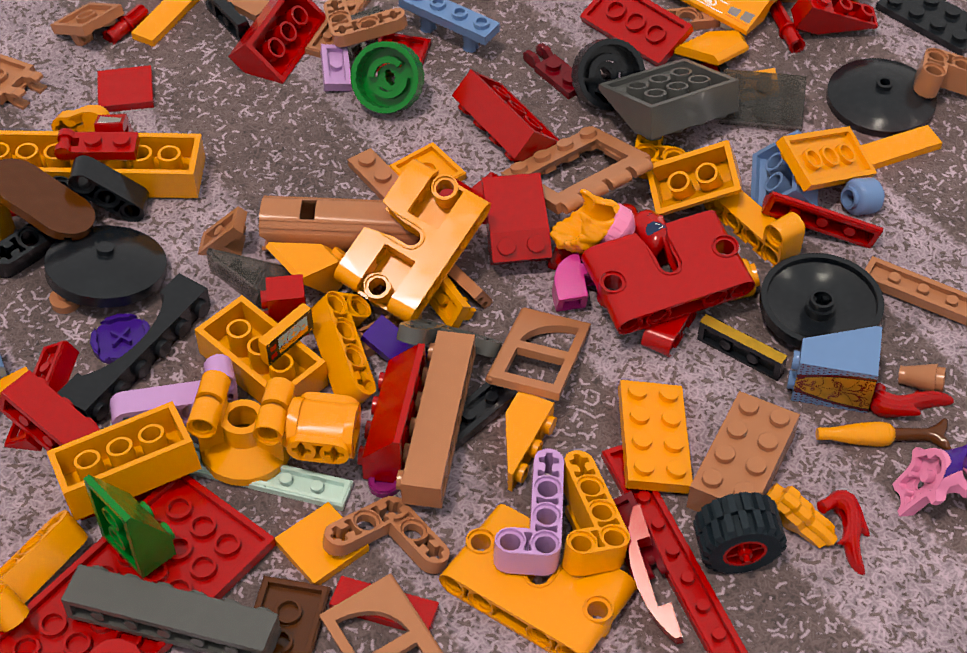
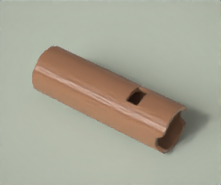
(325, 221)

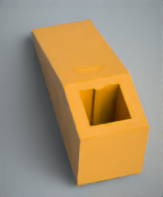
(525, 427)

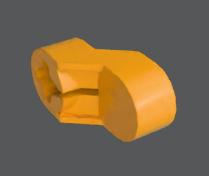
(80, 119)

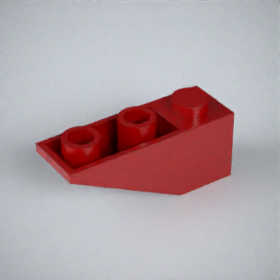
(833, 16)

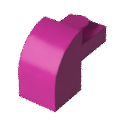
(570, 284)

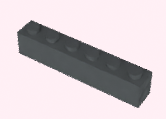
(169, 613)

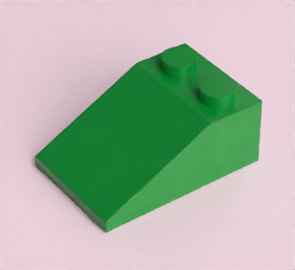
(130, 527)

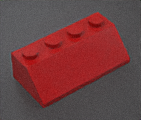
(278, 39)
(503, 117)
(392, 415)

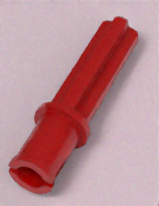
(787, 28)

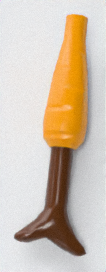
(884, 434)

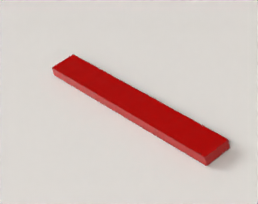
(684, 571)

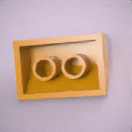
(694, 178)

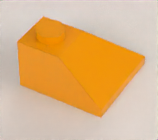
(312, 260)

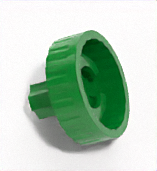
(407, 82)

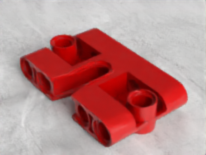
(650, 295)

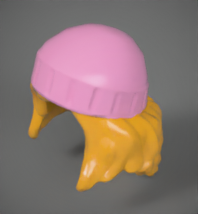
(593, 224)

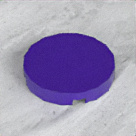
(117, 336)

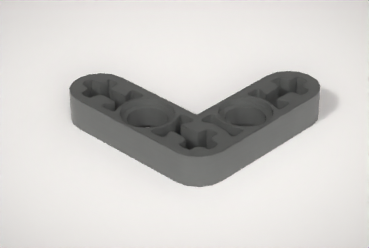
(425, 331)

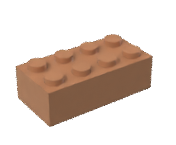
(744, 451)

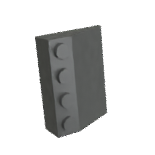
(672, 97)

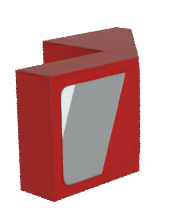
(113, 123)

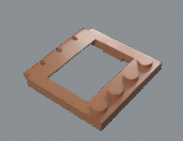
(630, 164)

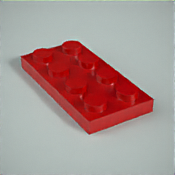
(640, 23)

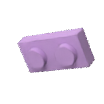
(335, 68)

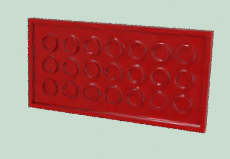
(212, 555)

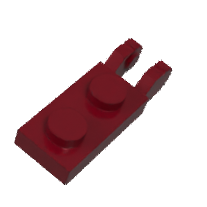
(551, 69)

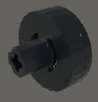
(592, 59)

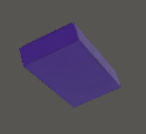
(382, 339)

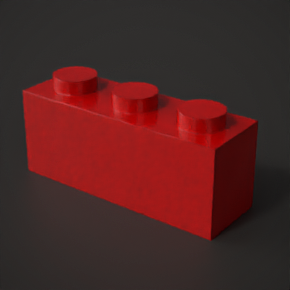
(43, 412)

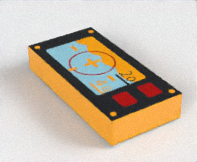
(285, 334)

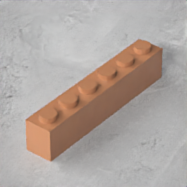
(438, 420)

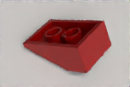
(517, 219)

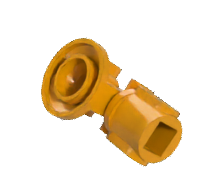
(253, 441)

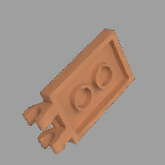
(14, 78)

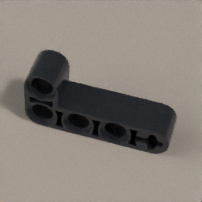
(16, 254)

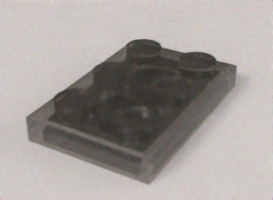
(768, 100)

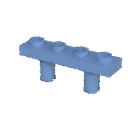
(470, 24)

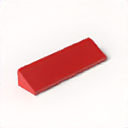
(823, 220)
(56, 373)

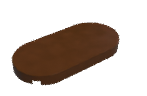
(44, 201)

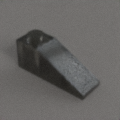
(244, 273)

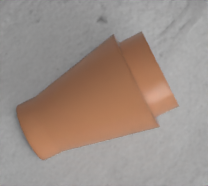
(923, 377)

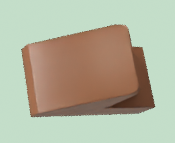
(226, 234)

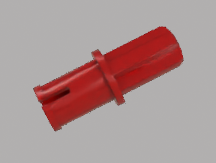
(125, 24)

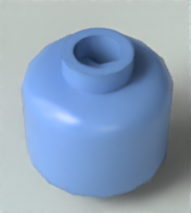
(862, 196)

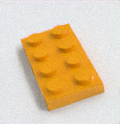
(825, 158)
(654, 437)

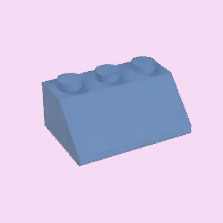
(773, 174)

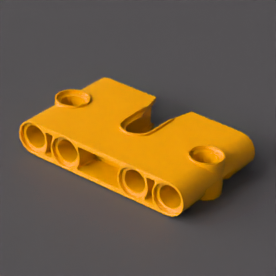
(416, 270)
(547, 614)

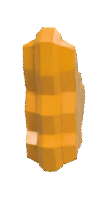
(801, 517)

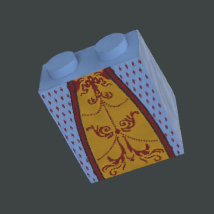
(837, 369)

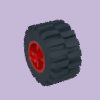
(739, 533)

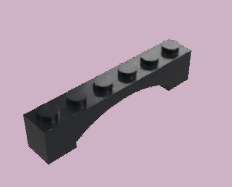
(181, 306)

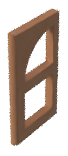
(527, 325)
(386, 600)

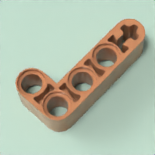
(941, 70)

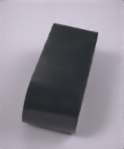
(108, 189)

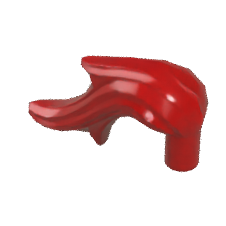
(891, 405)
(853, 523)

